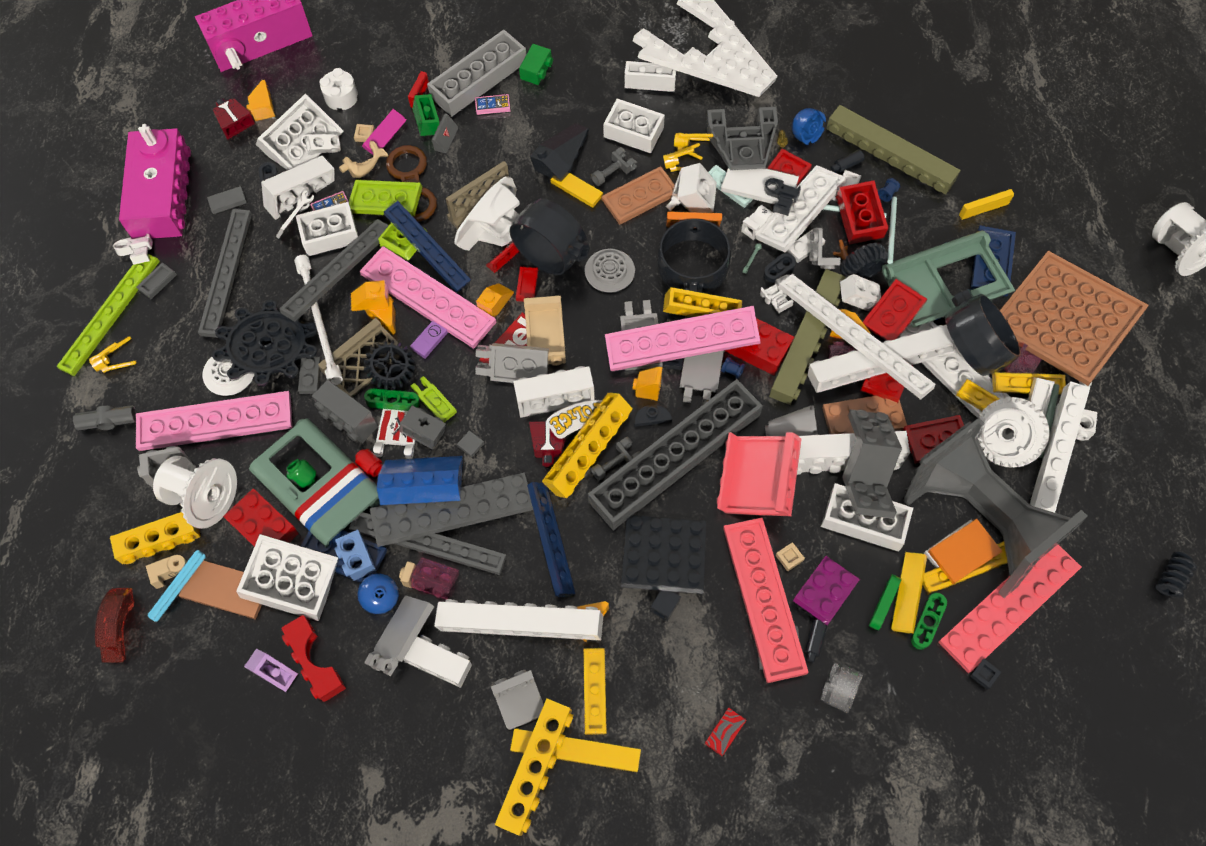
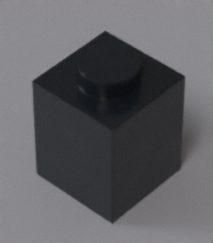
(665, 604)

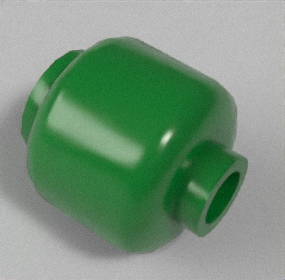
(301, 473)

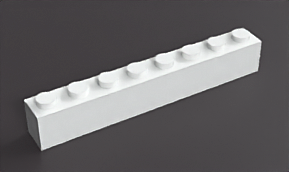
(856, 366)
(1059, 446)
(519, 620)

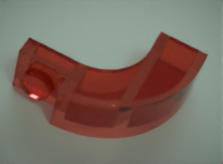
(110, 623)

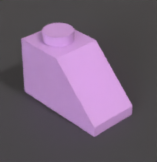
(270, 670)

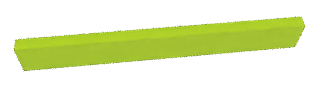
(106, 316)

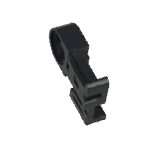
(786, 194)

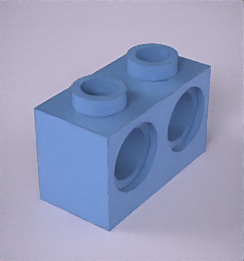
(358, 553)

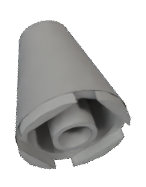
(799, 422)

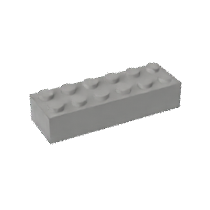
(477, 73)

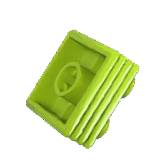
(397, 242)

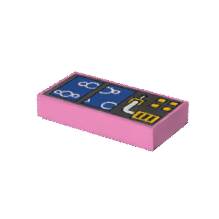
(492, 104)
(335, 199)

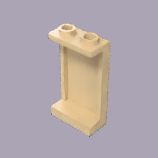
(545, 326)

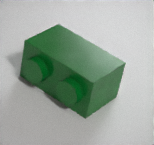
(535, 64)
(425, 114)

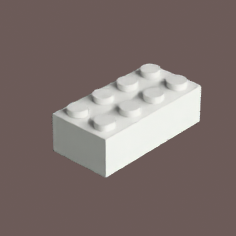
(553, 391)
(877, 530)

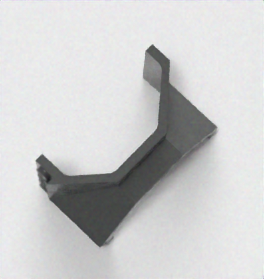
(962, 470)

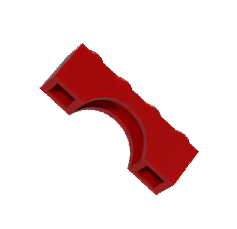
(301, 636)

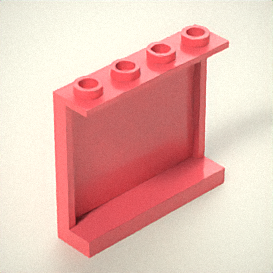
(759, 475)

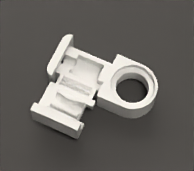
(136, 247)
(778, 297)

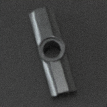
(104, 417)

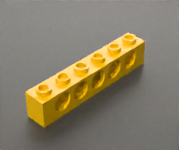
(587, 445)
(507, 817)

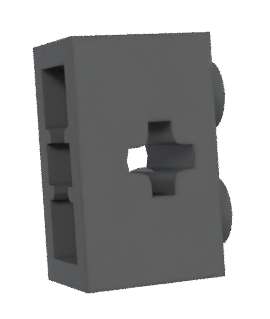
(422, 427)

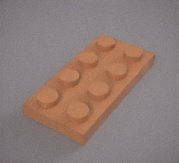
(837, 413)

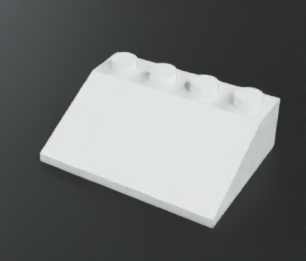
(286, 137)
(288, 577)

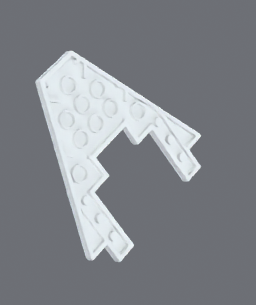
(730, 64)

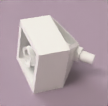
(694, 190)

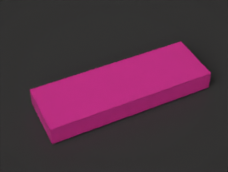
(385, 130)

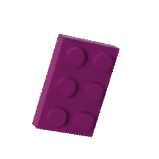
(826, 590)

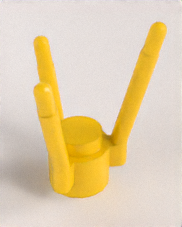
(682, 140)
(671, 159)
(101, 360)

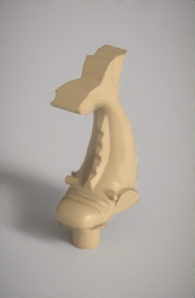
(361, 169)

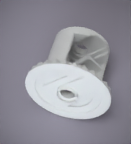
(1174, 231)
(1025, 441)
(201, 491)

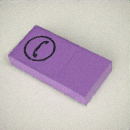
(428, 339)

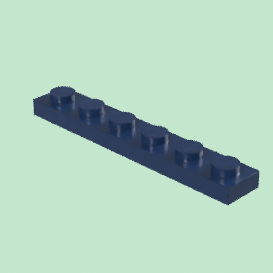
(427, 246)
(551, 540)

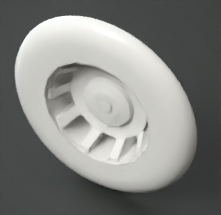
(215, 369)

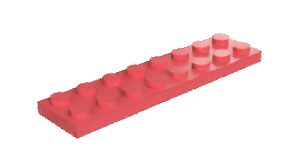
(765, 601)
(999, 617)

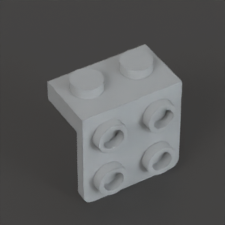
(815, 254)
(153, 460)
(518, 699)

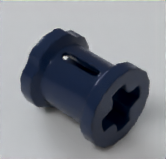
(891, 186)
(733, 367)

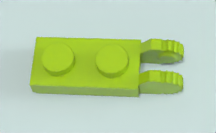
(434, 400)

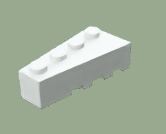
(286, 188)

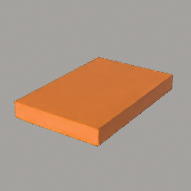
(674, 217)
(964, 551)

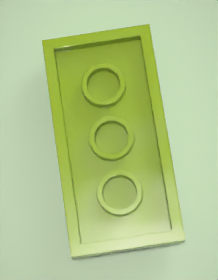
(377, 196)

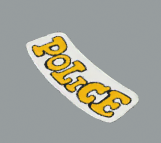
(571, 418)

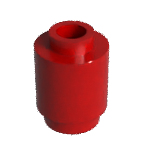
(368, 462)

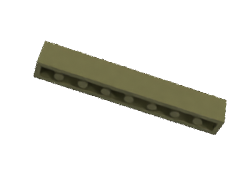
(893, 149)
(805, 343)

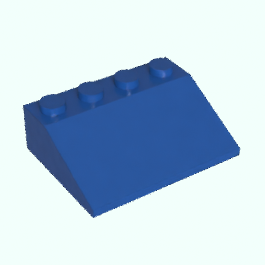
(420, 480)

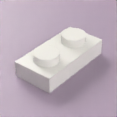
(801, 247)

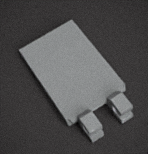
(632, 321)
(512, 362)
(701, 374)
(399, 634)

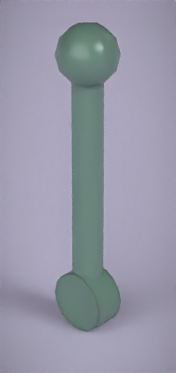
(757, 247)

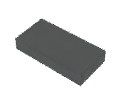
(226, 200)
(156, 280)

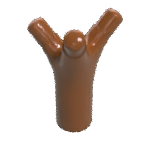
(843, 254)

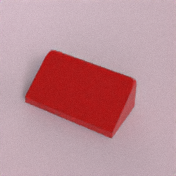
(502, 257)

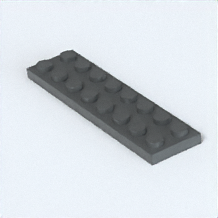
(477, 504)

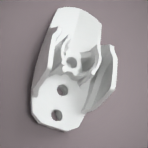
(490, 217)

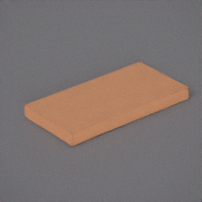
(639, 195)
(217, 588)

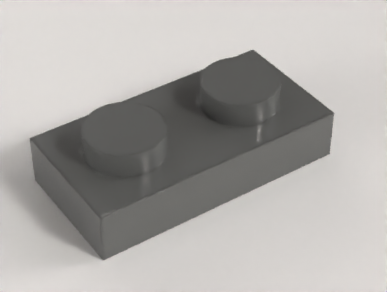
(309, 375)

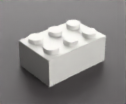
(633, 125)
(327, 228)

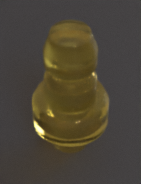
(782, 140)

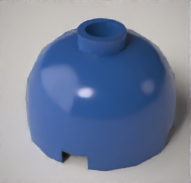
(808, 125)
(369, 587)

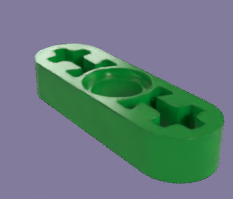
(386, 394)
(885, 602)
(937, 618)

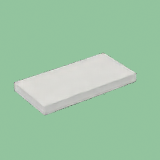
(752, 183)

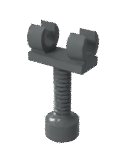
(617, 157)
(599, 471)

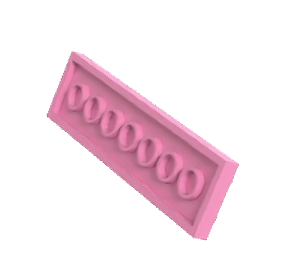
(429, 297)
(682, 338)
(213, 420)

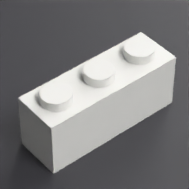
(649, 76)
(438, 661)

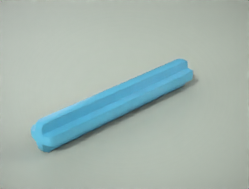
(176, 585)

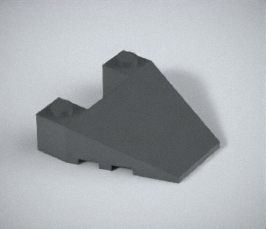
(743, 146)

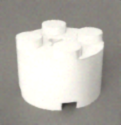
(339, 89)

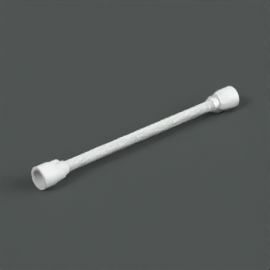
(332, 371)

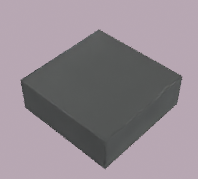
(470, 444)

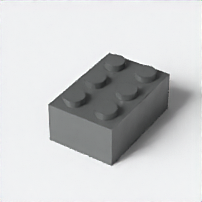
(344, 412)

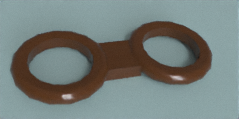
(413, 176)

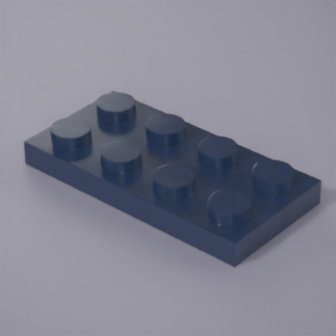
(1002, 247)
(376, 553)

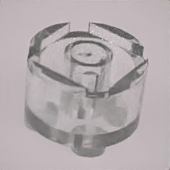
(843, 687)

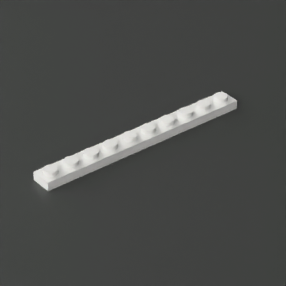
(857, 337)

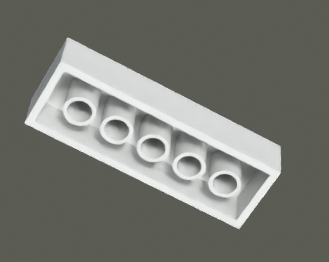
(833, 451)

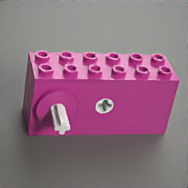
(252, 29)
(155, 183)

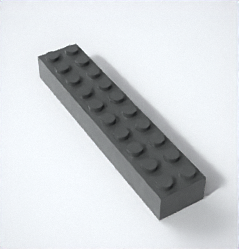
(674, 454)

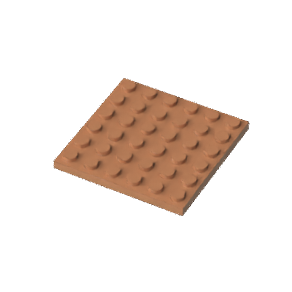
(1070, 317)

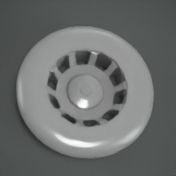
(609, 264)

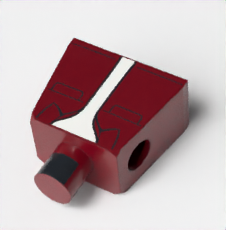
(232, 117)
(545, 443)

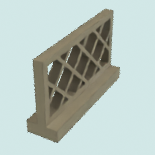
(459, 211)
(353, 345)

